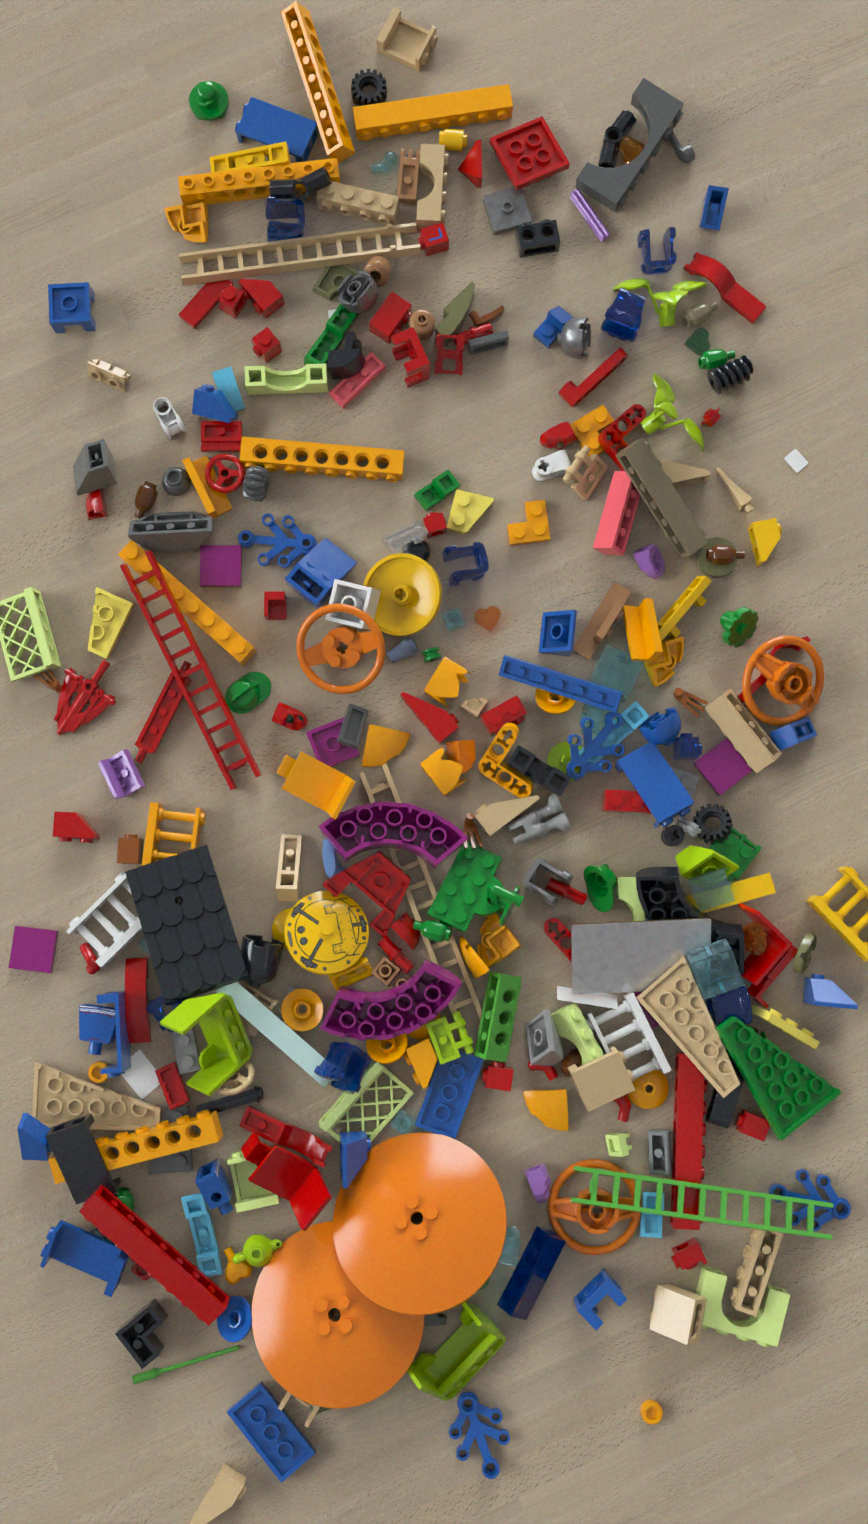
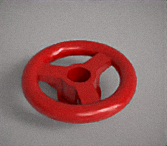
(225, 480)

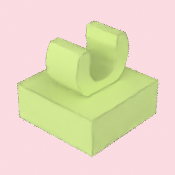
(617, 1144)

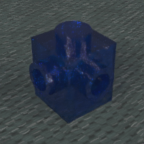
(687, 747)

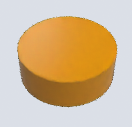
(94, 1072)
(651, 1411)

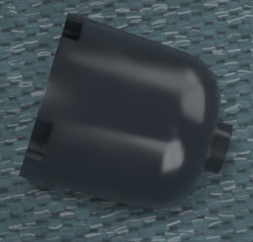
(261, 958)

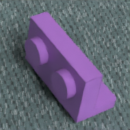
(121, 774)

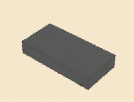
(488, 342)
(352, 726)

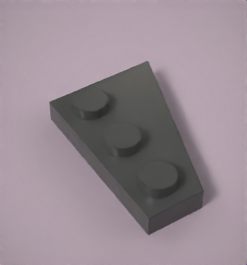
(178, 1161)

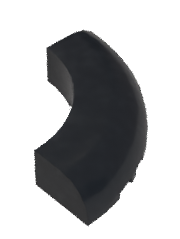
(664, 899)

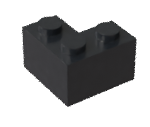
(138, 1333)

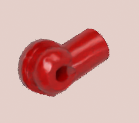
(90, 958)
(549, 1070)
(625, 1107)

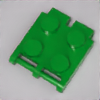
(736, 851)

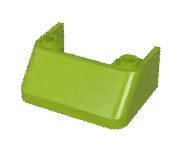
(225, 1035)
(459, 1357)

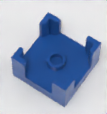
(71, 306)
(593, 1293)

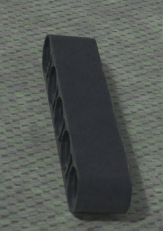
(722, 1109)

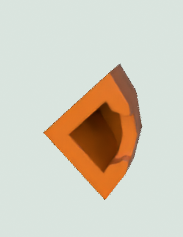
(462, 753)

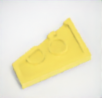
(108, 621)
(787, 1026)

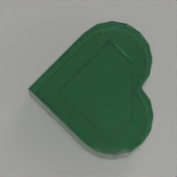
(698, 341)

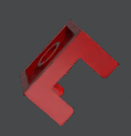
(418, 358)

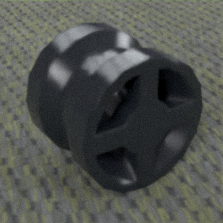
(669, 834)

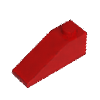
(436, 720)

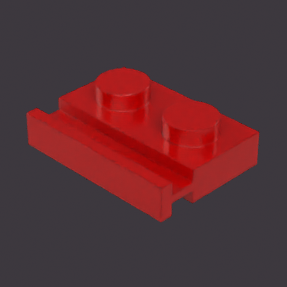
(221, 436)

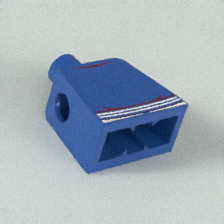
(96, 1026)
(215, 1186)

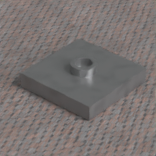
(506, 209)

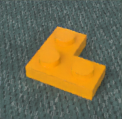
(588, 426)
(536, 527)

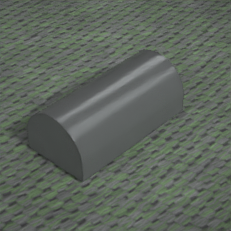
(660, 1152)

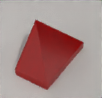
(472, 165)

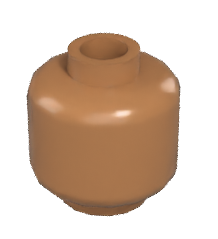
(379, 269)
(423, 324)

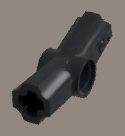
(617, 131)
(313, 182)

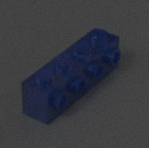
(531, 1273)

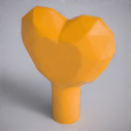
(233, 1271)

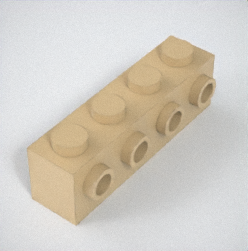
(358, 203)
(743, 731)
(755, 1270)

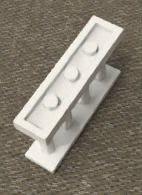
(121, 939)
(641, 1024)

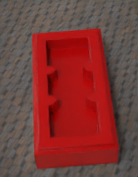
(173, 1086)

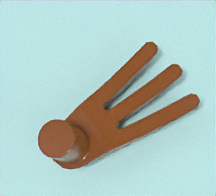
(486, 318)
(51, 682)
(683, 697)
(470, 828)

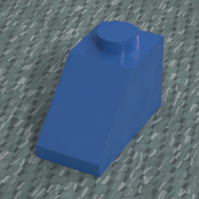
(212, 404)
(793, 733)
(33, 1139)

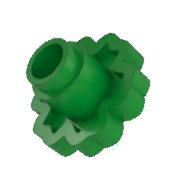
(738, 626)

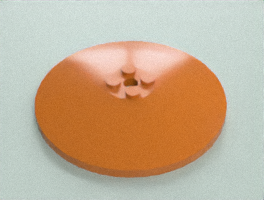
(426, 1264)
(309, 1352)

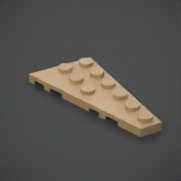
(683, 1014)
(65, 1097)

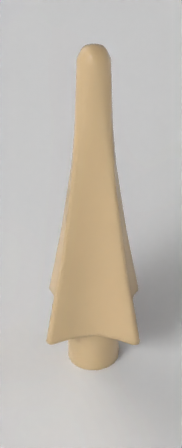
(740, 498)

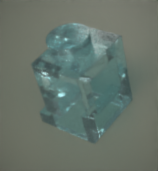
(595, 714)

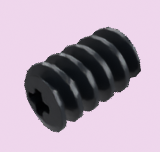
(730, 373)

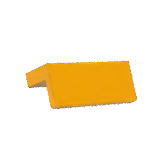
(213, 501)
(642, 631)

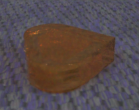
(630, 148)
(487, 617)

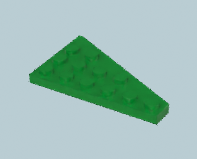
(781, 1085)

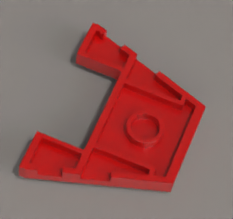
(378, 880)

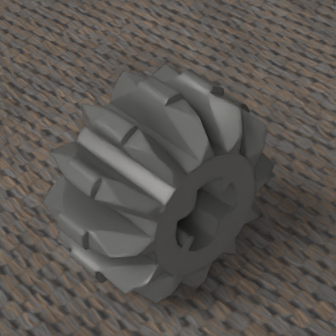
(256, 483)

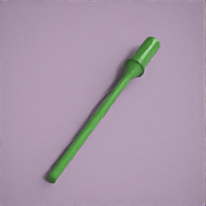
(155, 1372)

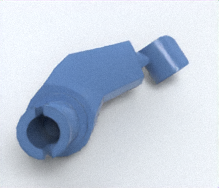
(330, 860)

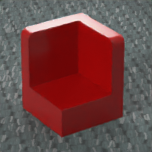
(275, 605)

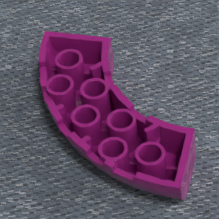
(393, 826)
(394, 1010)

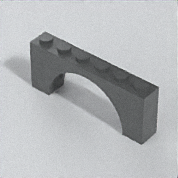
(612, 184)

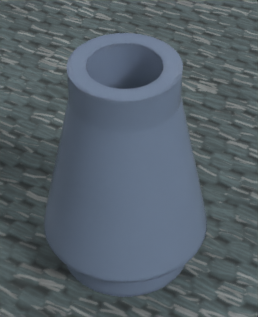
(405, 649)

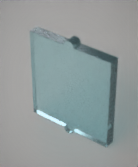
(711, 889)

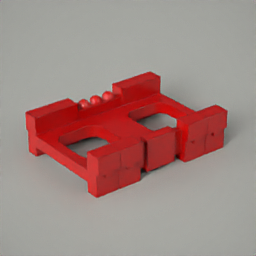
(456, 354)

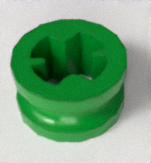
(431, 654)

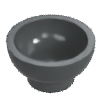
(176, 481)

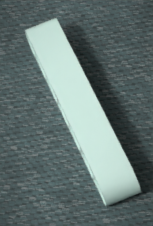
(275, 1030)

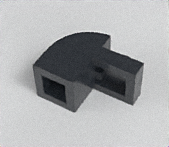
(348, 361)

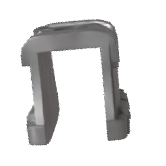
(538, 863)

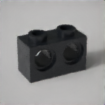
(539, 243)

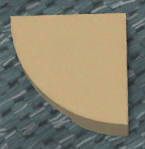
(474, 706)

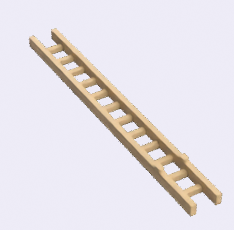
(430, 947)

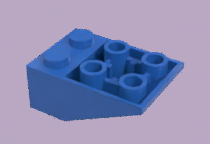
(316, 572)

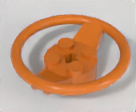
(330, 651)
(779, 677)
(582, 1213)

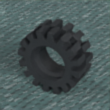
(368, 79)
(713, 811)

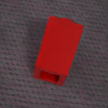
(263, 295)
(73, 825)

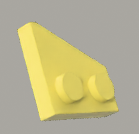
(467, 510)

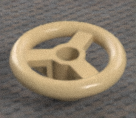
(238, 1082)

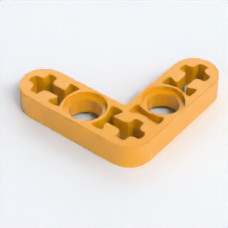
(496, 760)

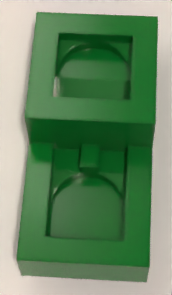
(437, 490)

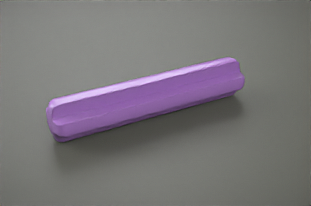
(589, 215)

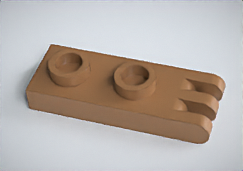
(408, 177)

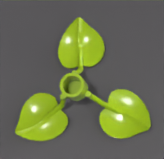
(667, 310)
(663, 401)

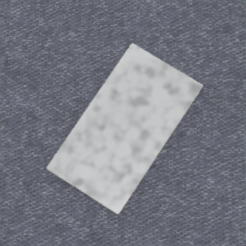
(631, 953)

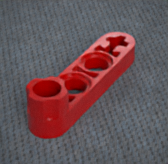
(575, 394)

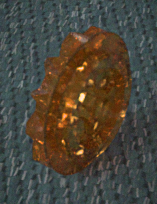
(758, 945)

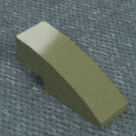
(456, 313)

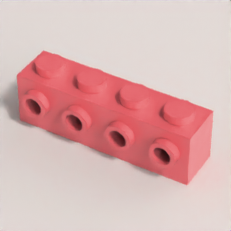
(617, 516)

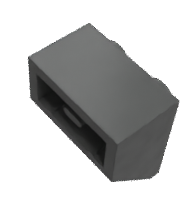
(94, 468)

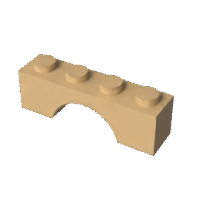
(432, 166)

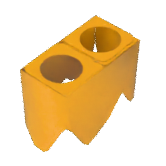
(446, 681)
(443, 772)

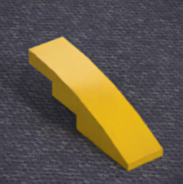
(746, 890)

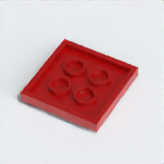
(529, 153)

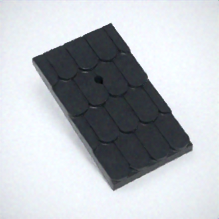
(186, 925)

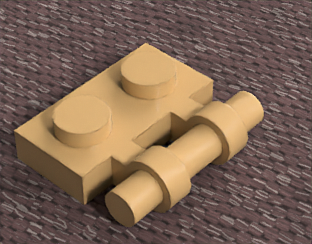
(588, 476)

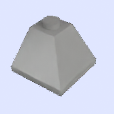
(543, 1040)

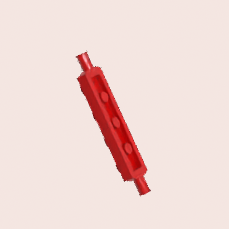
(161, 715)

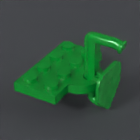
(470, 888)

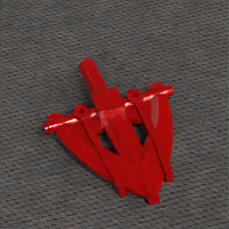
(68, 716)

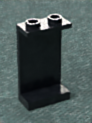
(80, 1158)

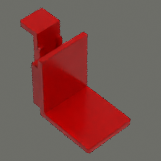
(765, 968)
(288, 1178)

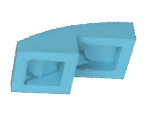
(227, 384)
(650, 1224)

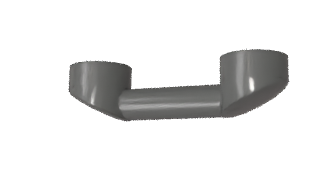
(686, 153)

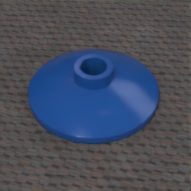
(235, 1320)

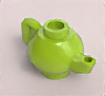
(257, 1250)

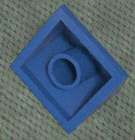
(558, 632)

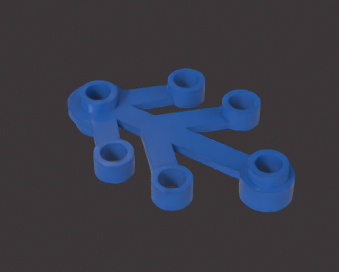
(279, 542)
(593, 748)
(814, 1195)
(477, 1430)

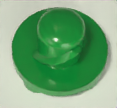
(209, 101)

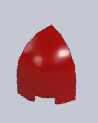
(96, 505)
(405, 930)

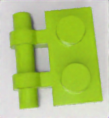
(443, 1040)

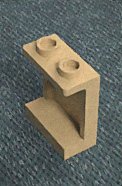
(406, 41)
(602, 1079)

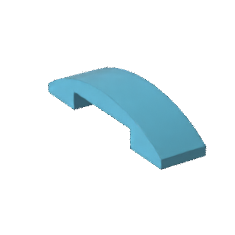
(632, 718)
(203, 1234)

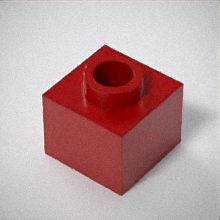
(435, 524)

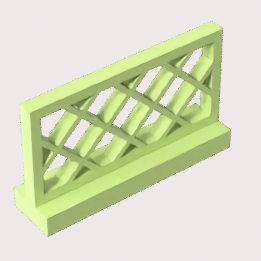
(42, 631)
(346, 1101)

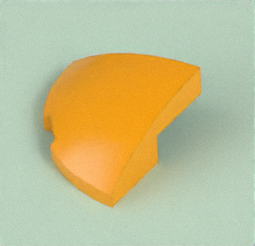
(190, 221)
(662, 667)
(383, 745)
(496, 941)
(472, 960)
(549, 1107)

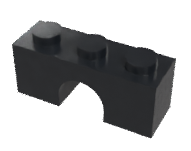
(538, 771)

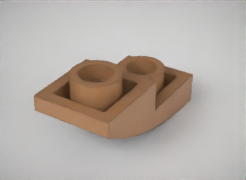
(389, 973)

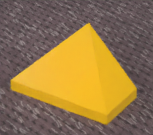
(356, 973)

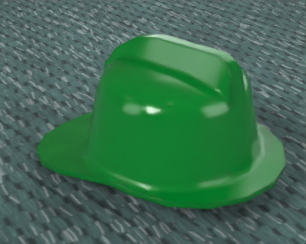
(248, 692)
(600, 884)

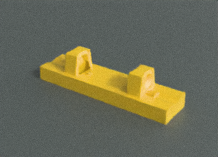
(251, 158)
(690, 596)

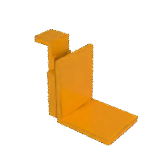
(316, 783)

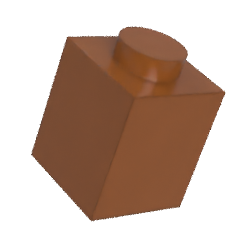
(130, 850)

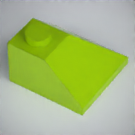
(698, 861)

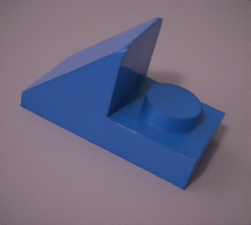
(714, 206)
(553, 324)

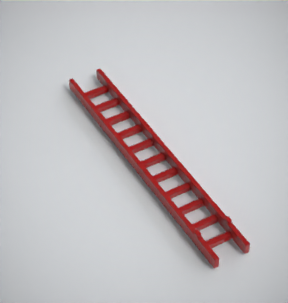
(202, 665)

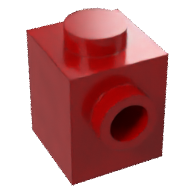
(266, 345)
(498, 1076)

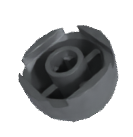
(358, 292)
(575, 337)

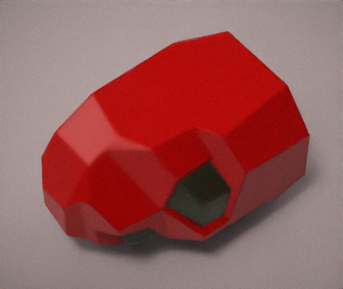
(558, 436)
(289, 717)

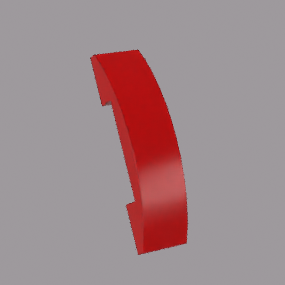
(137, 1000)

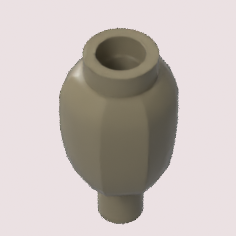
(698, 314)

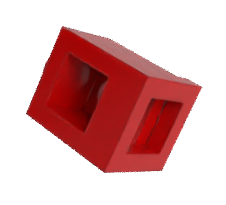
(229, 299)
(688, 1255)

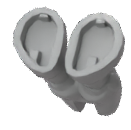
(533, 825)

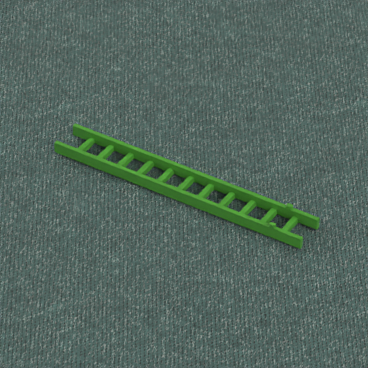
(702, 1200)

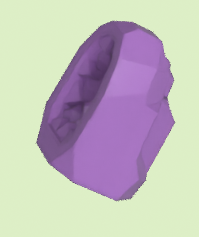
(650, 561)
(539, 1182)

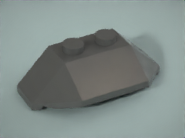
(171, 531)

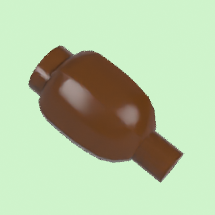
(145, 498)
(723, 554)
(573, 1057)

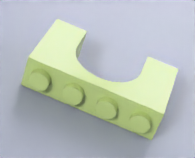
(763, 1328)

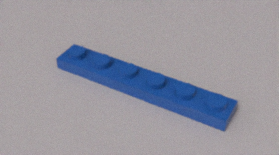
(560, 683)

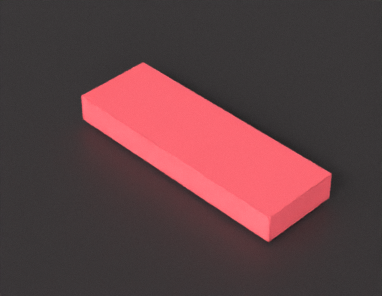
(349, 388)

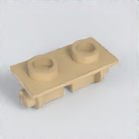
(101, 372)

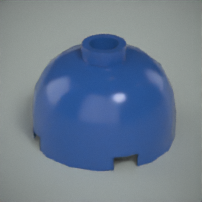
(662, 727)

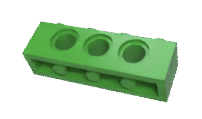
(498, 1006)

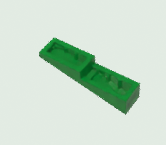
(332, 336)

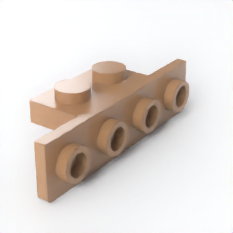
(600, 624)

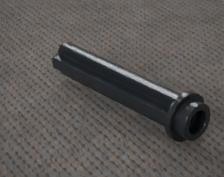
(233, 1101)

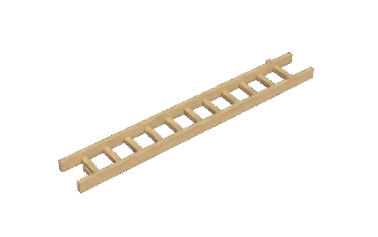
(298, 243)

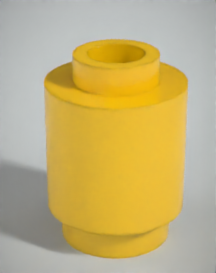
(453, 139)

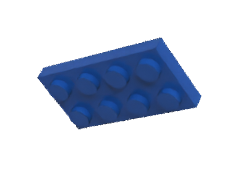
(449, 1095)
(271, 1431)

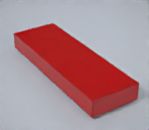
(203, 302)

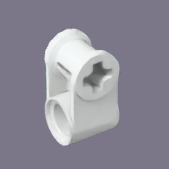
(169, 420)
(553, 464)

